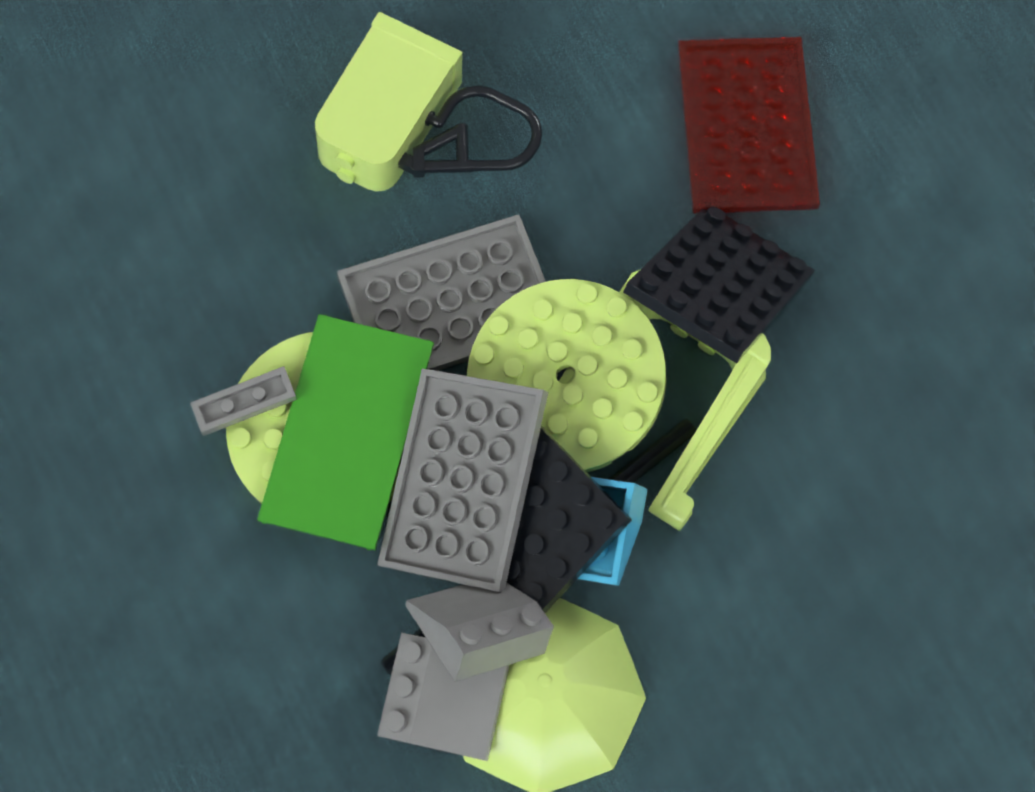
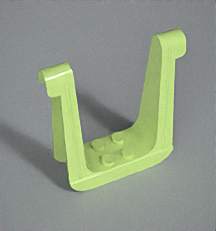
(746, 378)

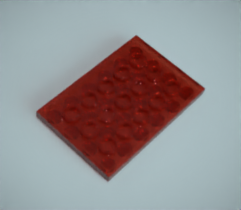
(748, 125)

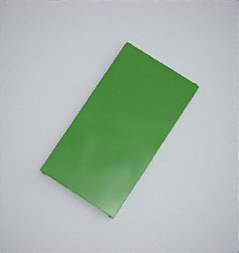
(345, 432)

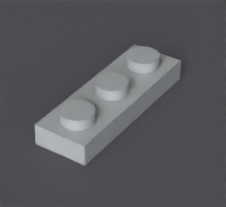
(243, 401)

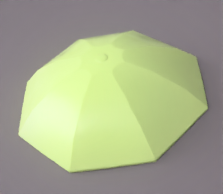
(568, 708)

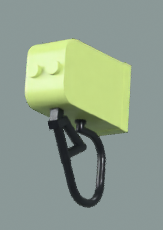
(391, 100)

